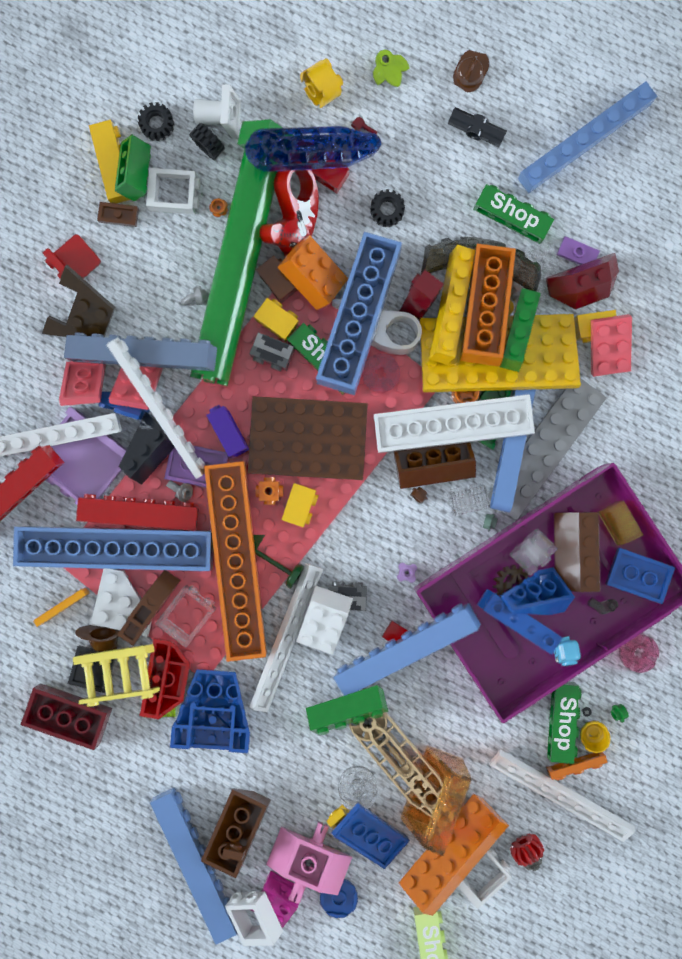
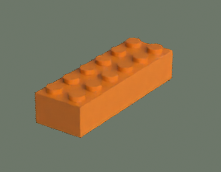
(488, 305)
(437, 876)

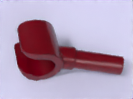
(359, 123)

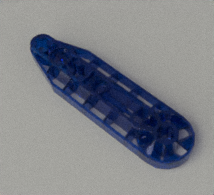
(274, 145)

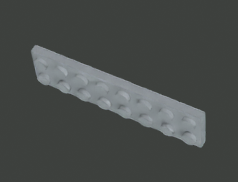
(553, 440)

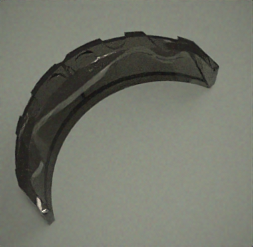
(524, 273)

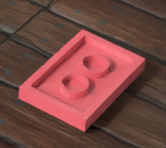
(611, 345)
(82, 383)
(126, 394)

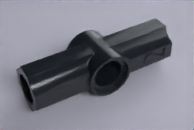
(477, 127)

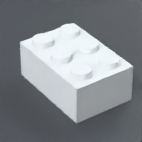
(324, 620)

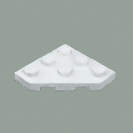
(115, 600)

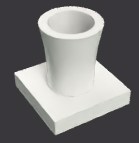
(220, 112)

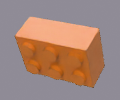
(313, 272)

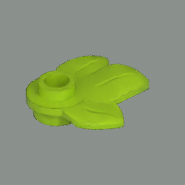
(389, 71)

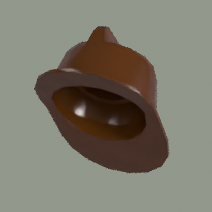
(471, 70)
(99, 637)

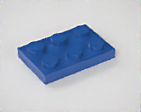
(640, 575)

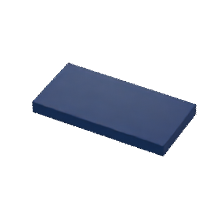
(370, 836)

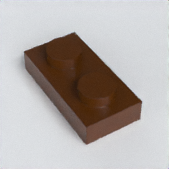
(118, 214)

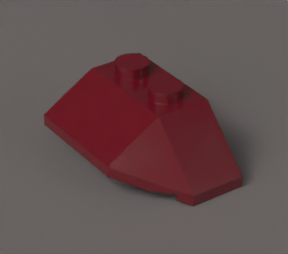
(585, 282)

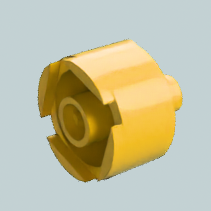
(321, 83)

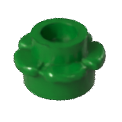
(619, 712)

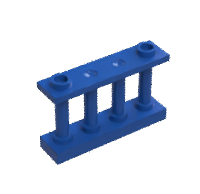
(520, 623)

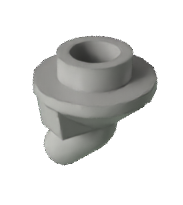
(515, 291)
(199, 296)
(183, 492)

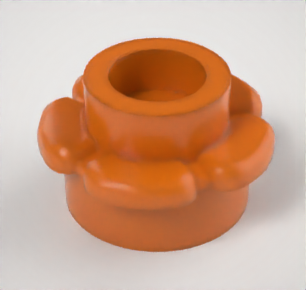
(218, 212)

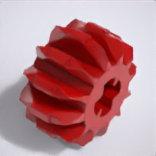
(527, 849)

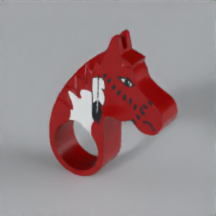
(298, 214)

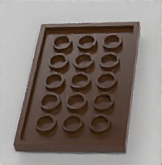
(307, 438)

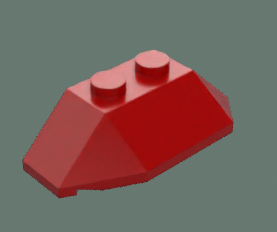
(169, 671)

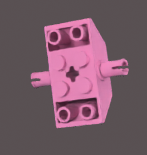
(289, 861)

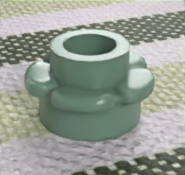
(490, 522)

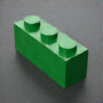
(133, 168)

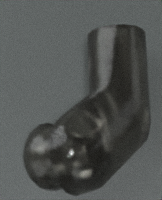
(603, 607)

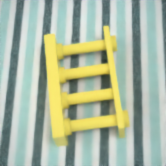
(122, 656)

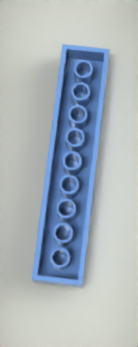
(113, 548)

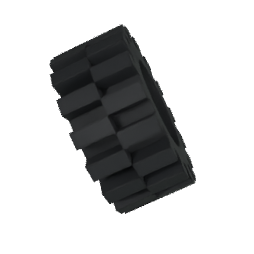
(148, 113)
(207, 141)
(379, 199)

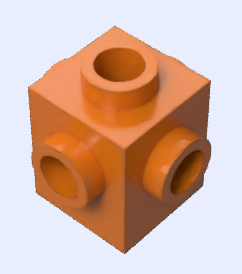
(277, 491)

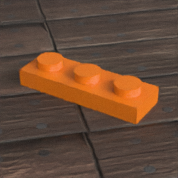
(561, 770)

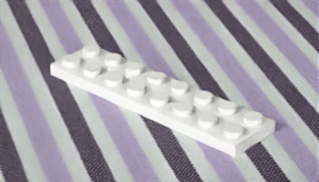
(454, 423)

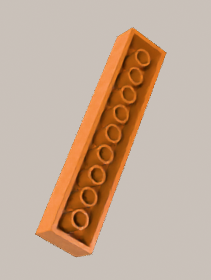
(235, 561)

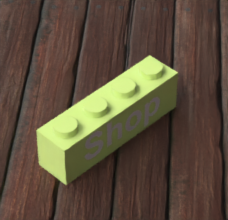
(429, 935)

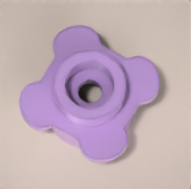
(408, 577)

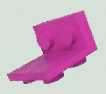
(278, 892)

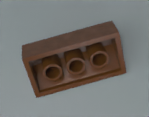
(434, 465)
(578, 550)
(237, 823)

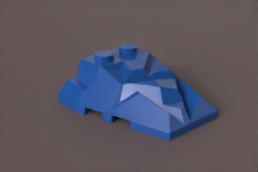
(212, 714)

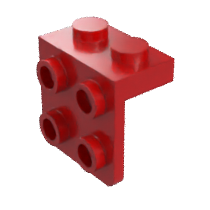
(75, 254)

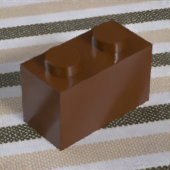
(275, 279)

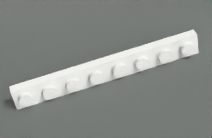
(154, 403)
(60, 434)
(286, 638)
(562, 795)

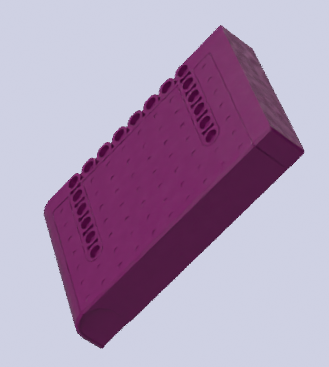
(507, 665)

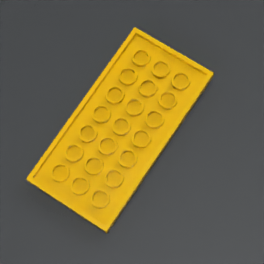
(547, 363)

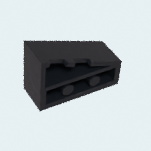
(146, 450)

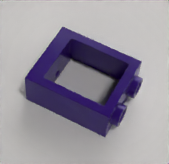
(227, 431)

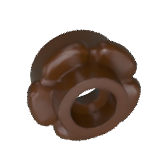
(419, 494)

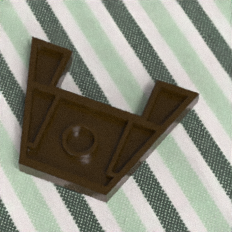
(89, 313)

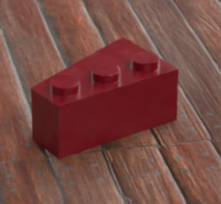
(422, 294)

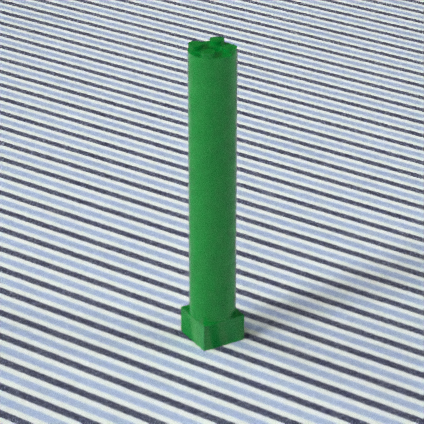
(237, 260)

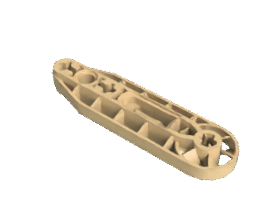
(408, 771)

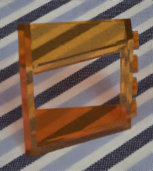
(435, 831)

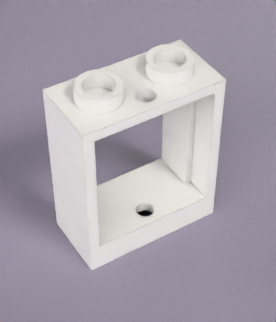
(153, 191)
(480, 897)
(254, 935)

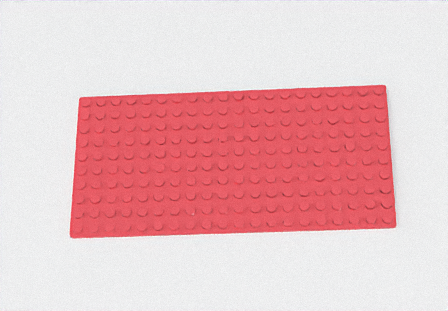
(282, 540)

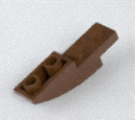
(148, 607)

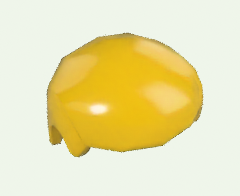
(599, 738)

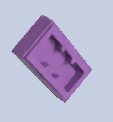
(577, 251)

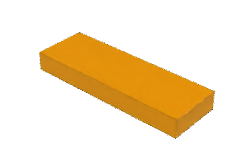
(61, 607)

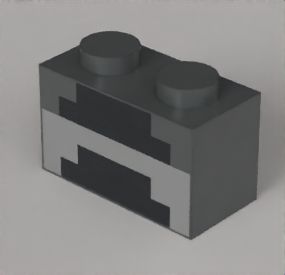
(272, 352)
(355, 591)

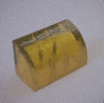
(620, 523)

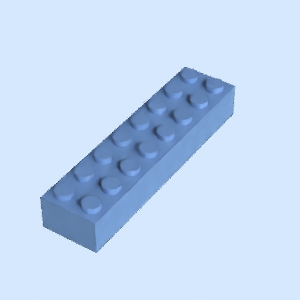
(359, 313)

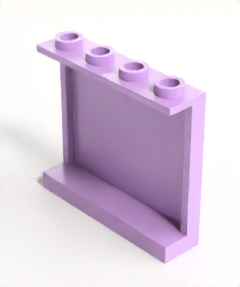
(88, 463)

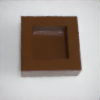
(234, 851)

